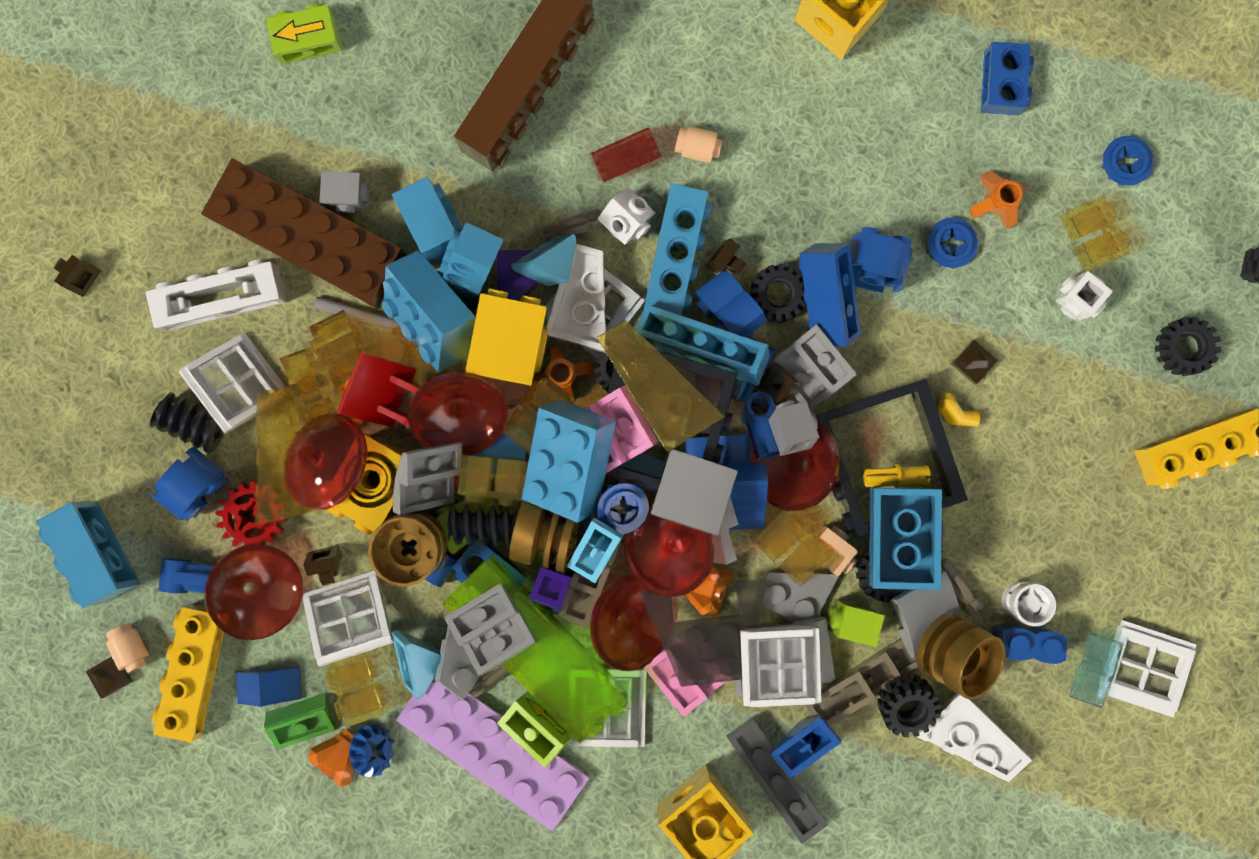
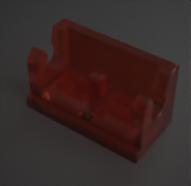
(625, 155)

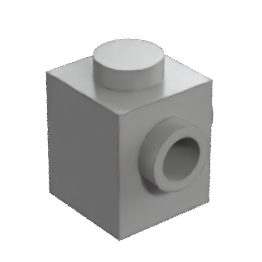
(344, 192)
(793, 427)

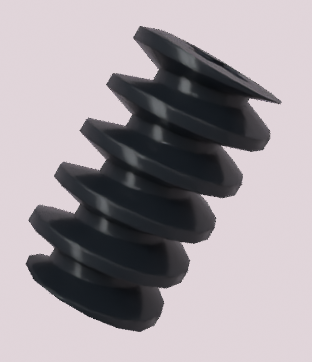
(186, 423)
(480, 525)

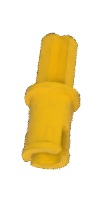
(896, 476)

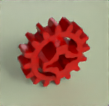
(243, 526)

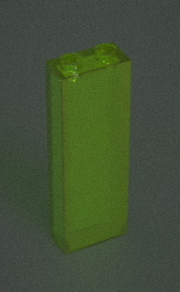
(557, 667)

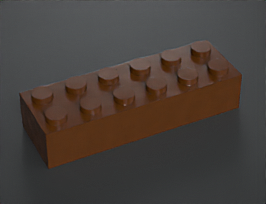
(523, 79)
(302, 232)

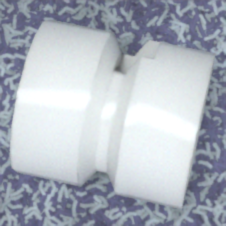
(1028, 603)

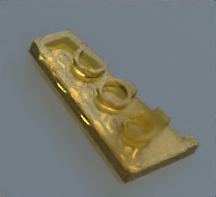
(662, 393)
(275, 426)

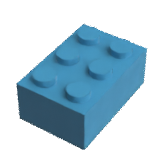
(428, 217)
(427, 311)
(568, 460)
(905, 538)
(87, 553)

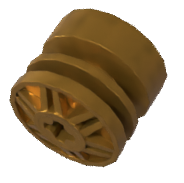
(540, 532)
(390, 554)
(960, 656)

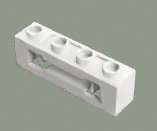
(165, 307)

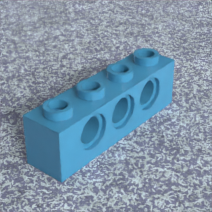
(680, 202)
(469, 261)
(704, 343)

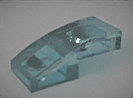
(1096, 670)

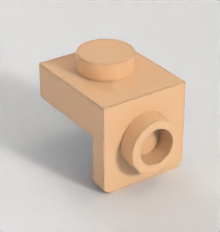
(836, 541)

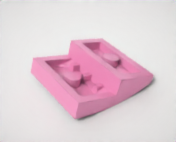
(631, 431)
(683, 698)

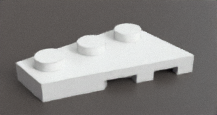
(580, 303)
(977, 738)

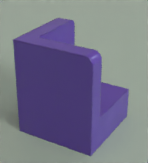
(550, 589)

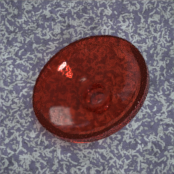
(473, 421)
(325, 461)
(800, 489)
(660, 563)
(264, 608)
(625, 642)

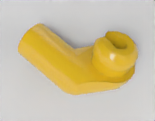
(954, 414)

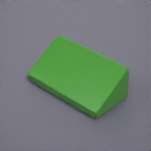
(300, 721)

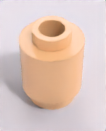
(698, 144)
(127, 648)

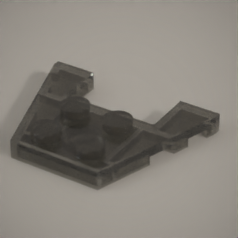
(707, 647)

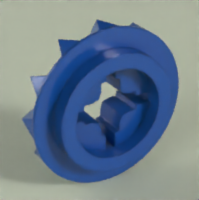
(1133, 148)
(961, 232)
(632, 516)
(361, 753)

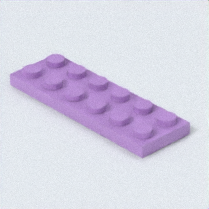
(473, 739)

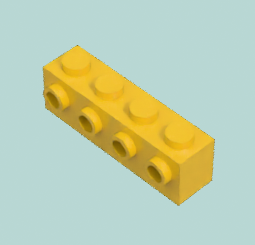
(1200, 449)
(189, 675)

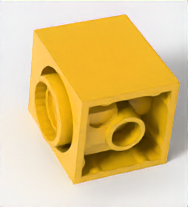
(838, 22)
(508, 338)
(370, 504)
(703, 818)

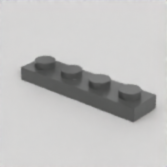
(783, 792)

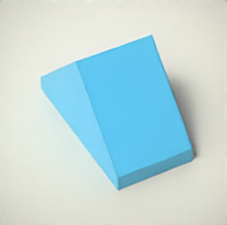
(549, 262)
(594, 550)
(416, 662)

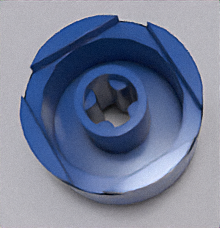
(879, 260)
(188, 484)

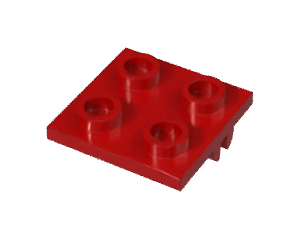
(377, 390)

